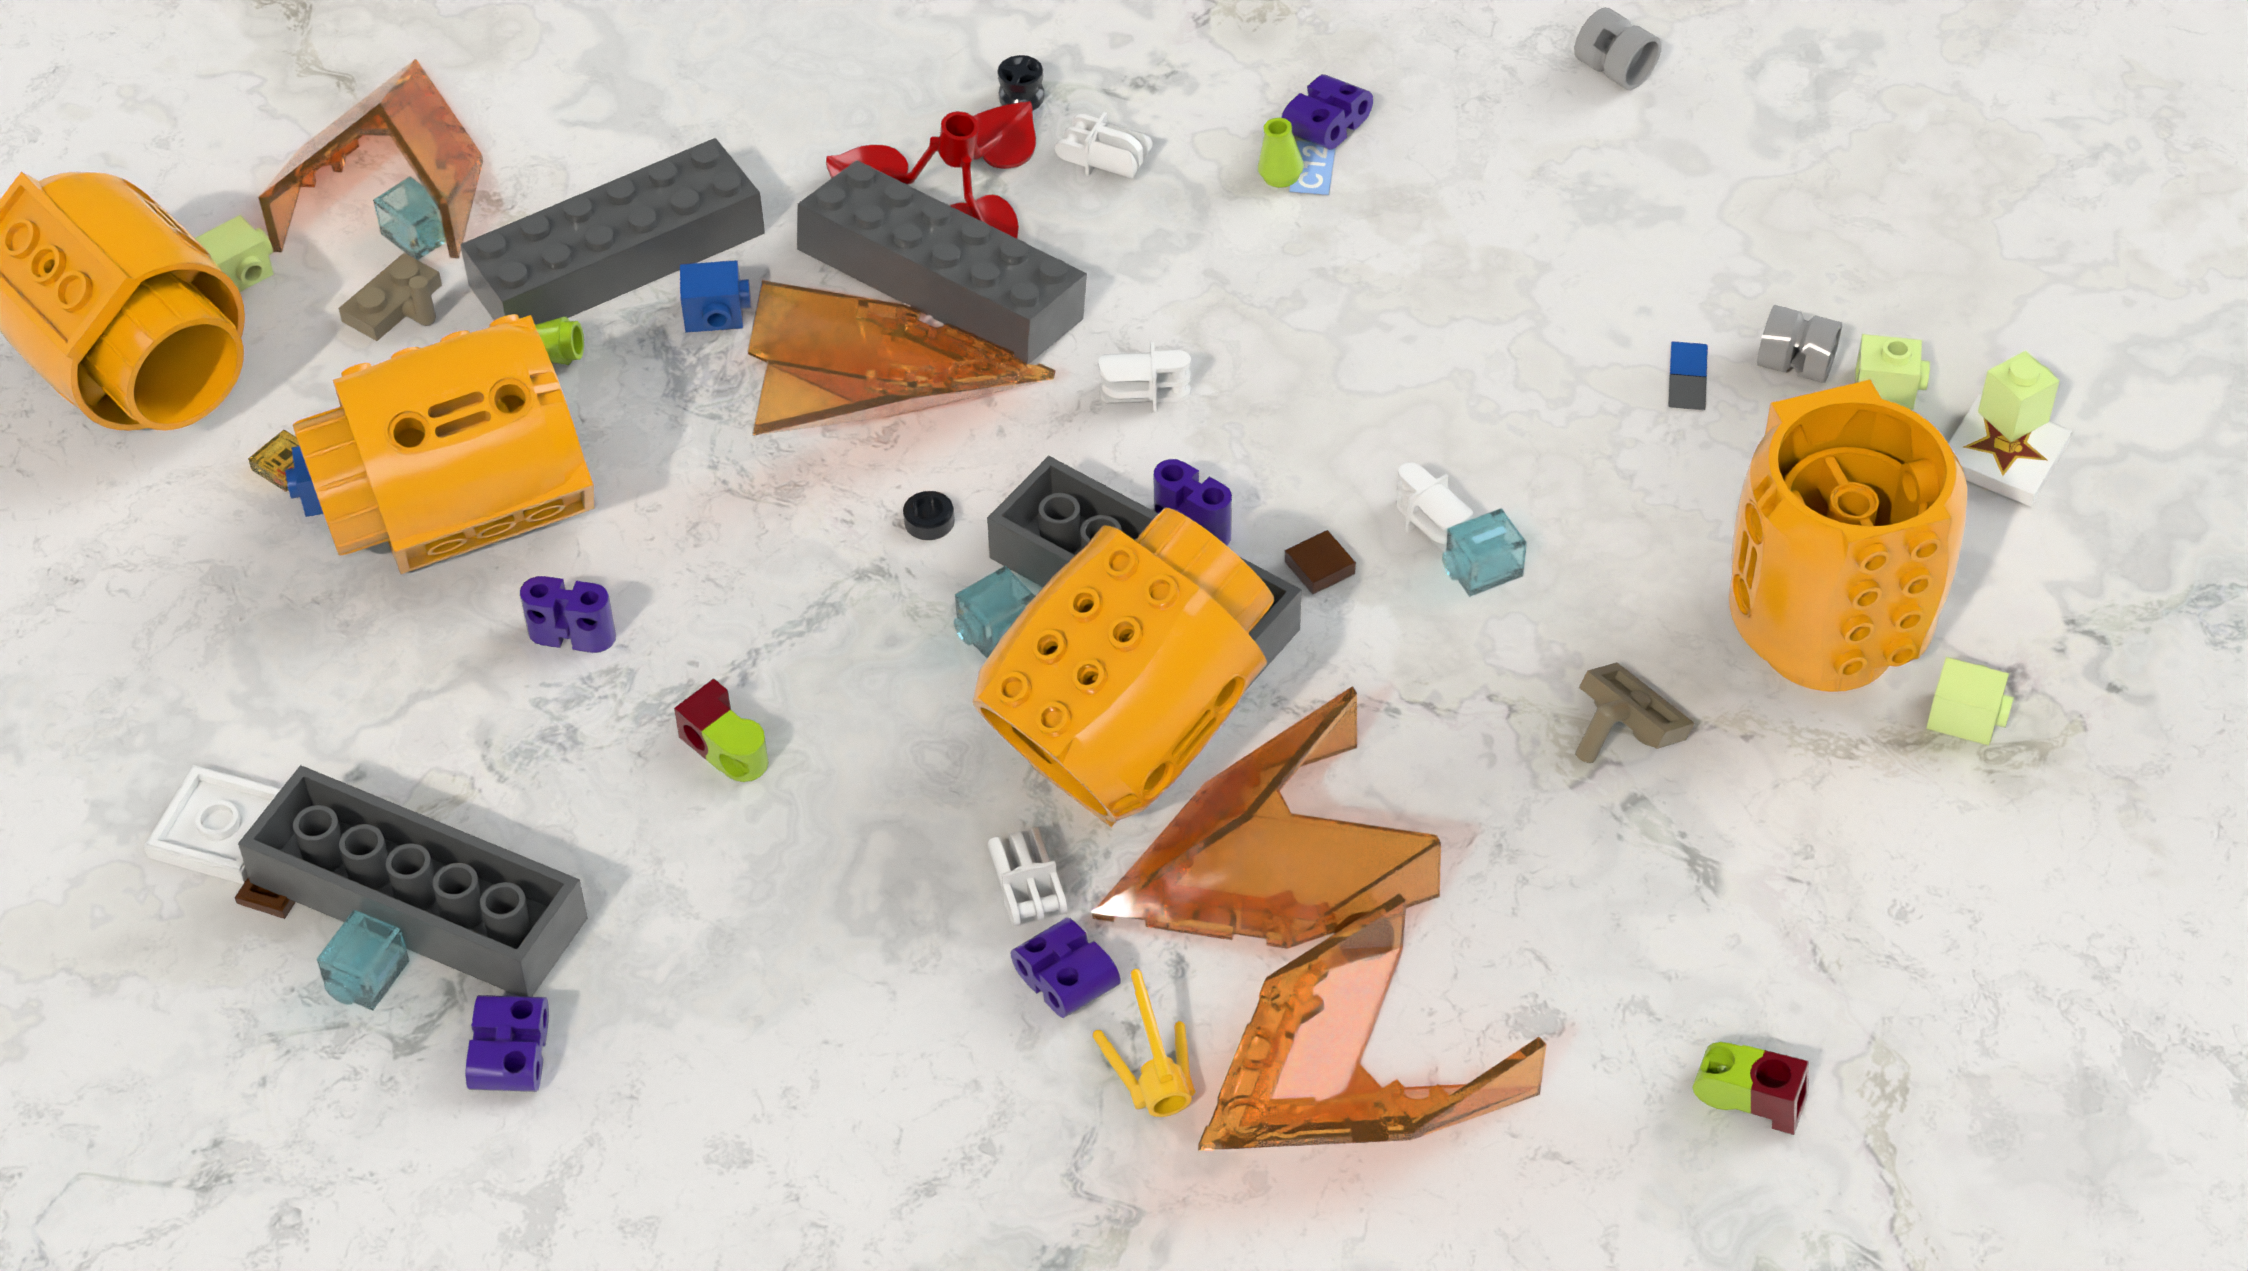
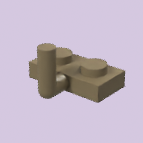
(392, 295)
(1628, 700)

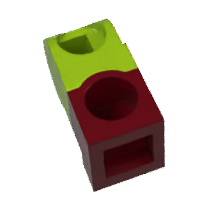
(720, 735)
(1754, 1083)

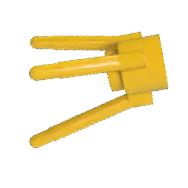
(1163, 1085)

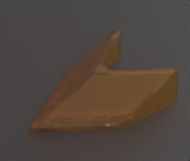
(423, 130)
(866, 360)
(1259, 871)
(1303, 1050)

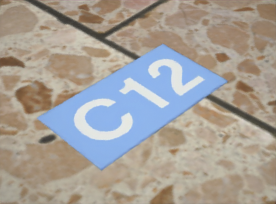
(1317, 169)

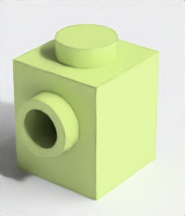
(239, 251)
(1893, 367)
(2018, 396)
(1969, 701)

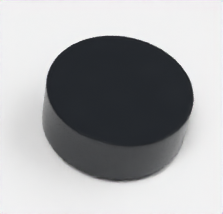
(928, 515)

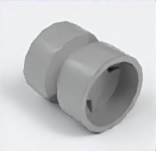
(1617, 48)
(1799, 343)

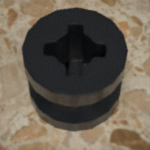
(1021, 81)

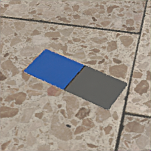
(1688, 376)

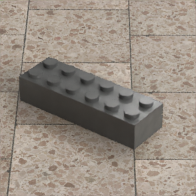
(615, 236)
(941, 261)
(1062, 510)
(441, 886)

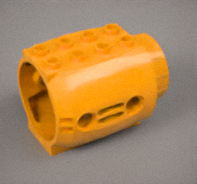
(116, 302)
(447, 447)
(1845, 537)
(1127, 663)

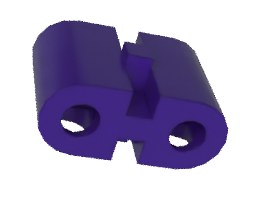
(1328, 111)
(1205, 503)
(570, 614)
(1065, 967)
(507, 1043)

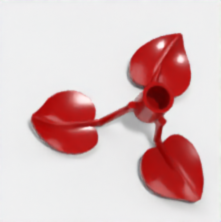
(999, 135)

